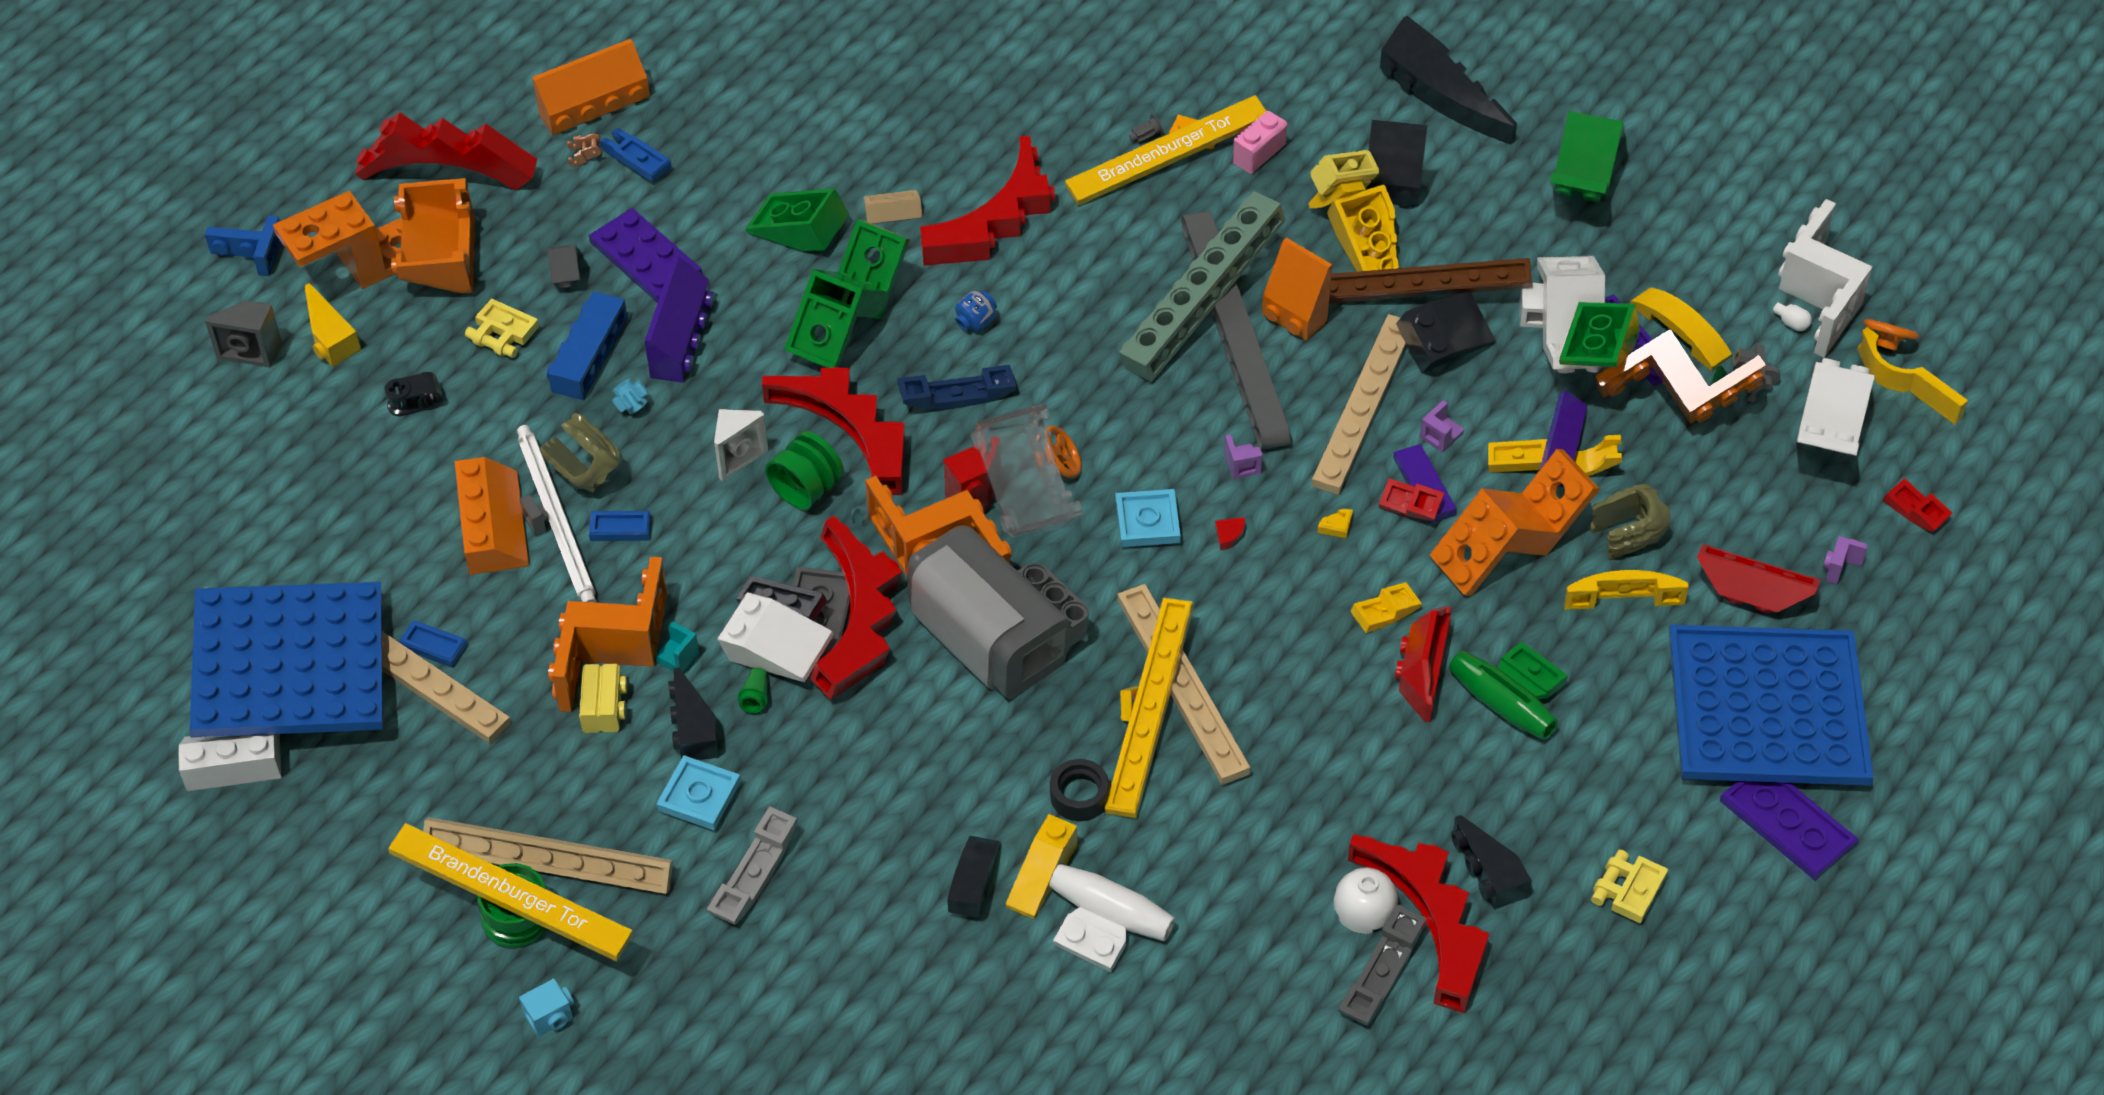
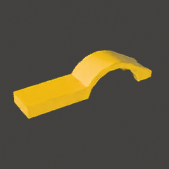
(1917, 380)
(1529, 453)

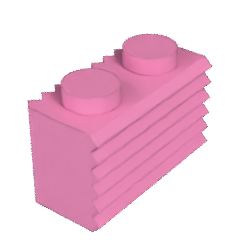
(1259, 142)

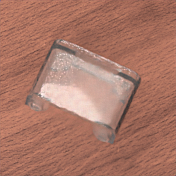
(1024, 472)

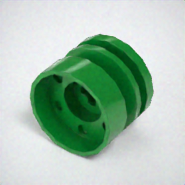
(804, 470)
(503, 925)

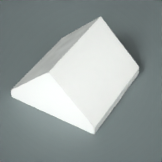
(738, 440)

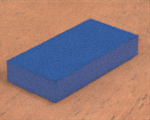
(619, 526)
(433, 643)

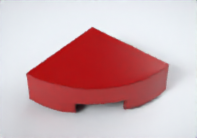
(1229, 531)

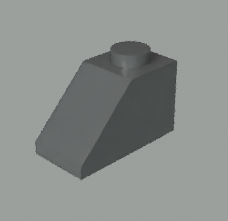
(564, 265)

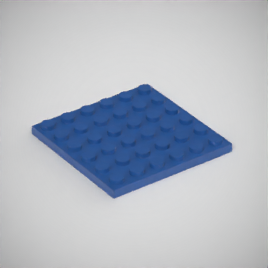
(286, 659)
(1769, 705)

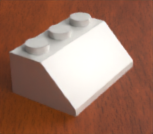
(228, 760)

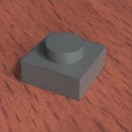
(534, 515)

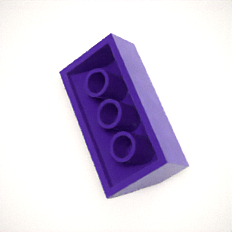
(678, 322)

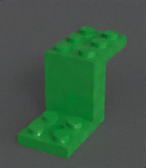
(1587, 156)
(844, 295)

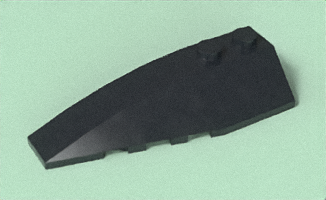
(1428, 73)

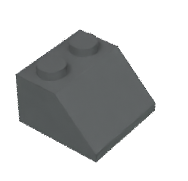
(245, 333)

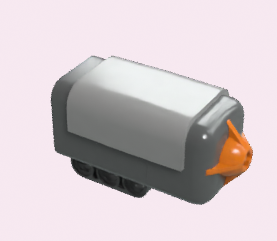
(990, 616)

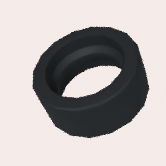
(1074, 770)

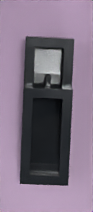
(973, 876)

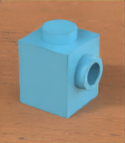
(547, 1007)

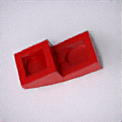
(1411, 501)
(1915, 507)

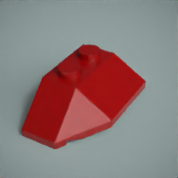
(1754, 581)
(1423, 660)

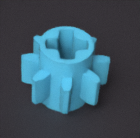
(629, 396)

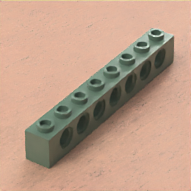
(1202, 286)

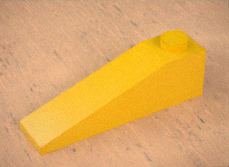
(1366, 228)

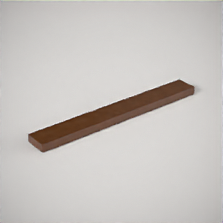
(1430, 280)

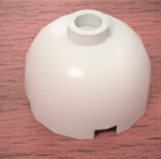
(1365, 900)

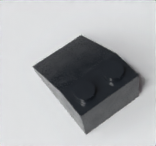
(1399, 157)
(1444, 330)

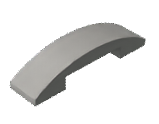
(756, 867)

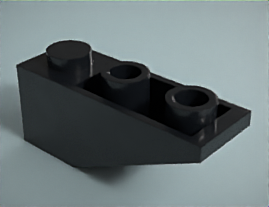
(694, 720)
(1496, 867)

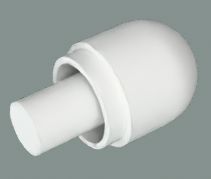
(1793, 316)

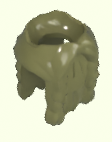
(593, 440)
(1633, 502)

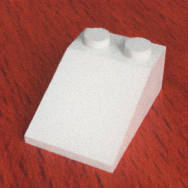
(773, 638)

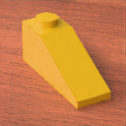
(332, 334)
(1050, 847)

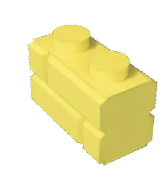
(1344, 168)
(601, 698)

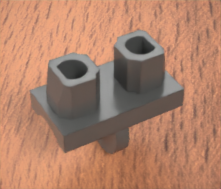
(1772, 374)

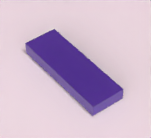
(1418, 469)

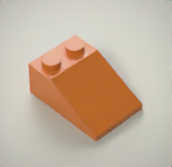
(1298, 290)

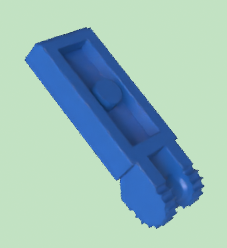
(636, 155)

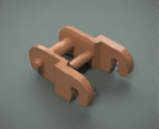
(586, 153)

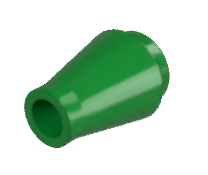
(753, 694)

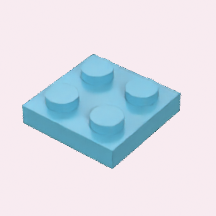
(1147, 517)
(698, 792)

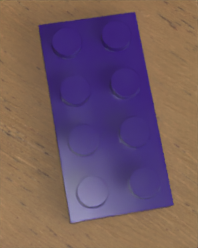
(638, 250)

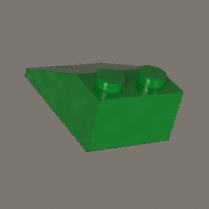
(800, 218)
(1601, 334)

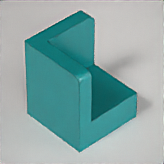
(680, 649)

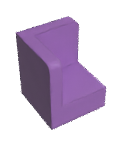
(1439, 429)
(1243, 459)

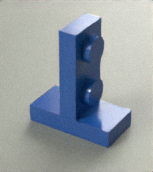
(256, 244)

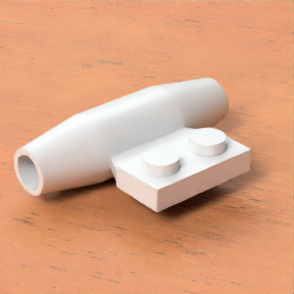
(1104, 915)

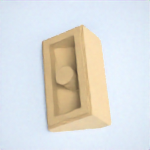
(893, 206)

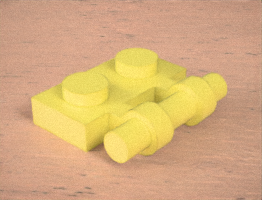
(505, 321)
(1638, 890)

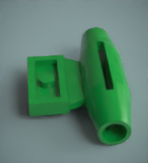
(1514, 686)

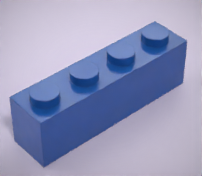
(587, 345)

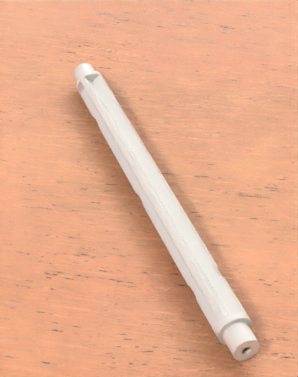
(556, 515)

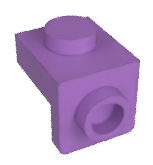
(1845, 551)

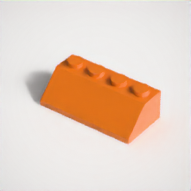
(590, 87)
(490, 516)

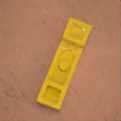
(1686, 323)
(1626, 583)

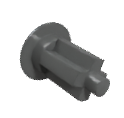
(1147, 129)

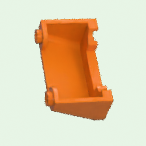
(436, 235)

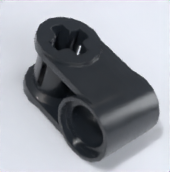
(417, 394)

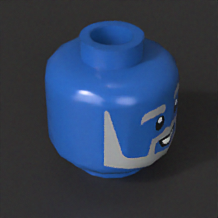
(975, 311)

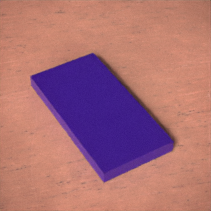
(1791, 824)

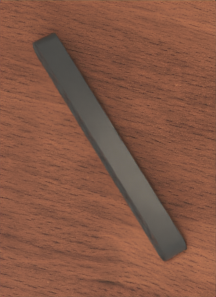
(1241, 346)

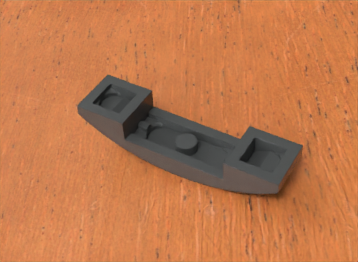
(1383, 966)

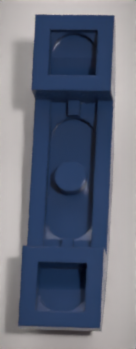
(958, 392)

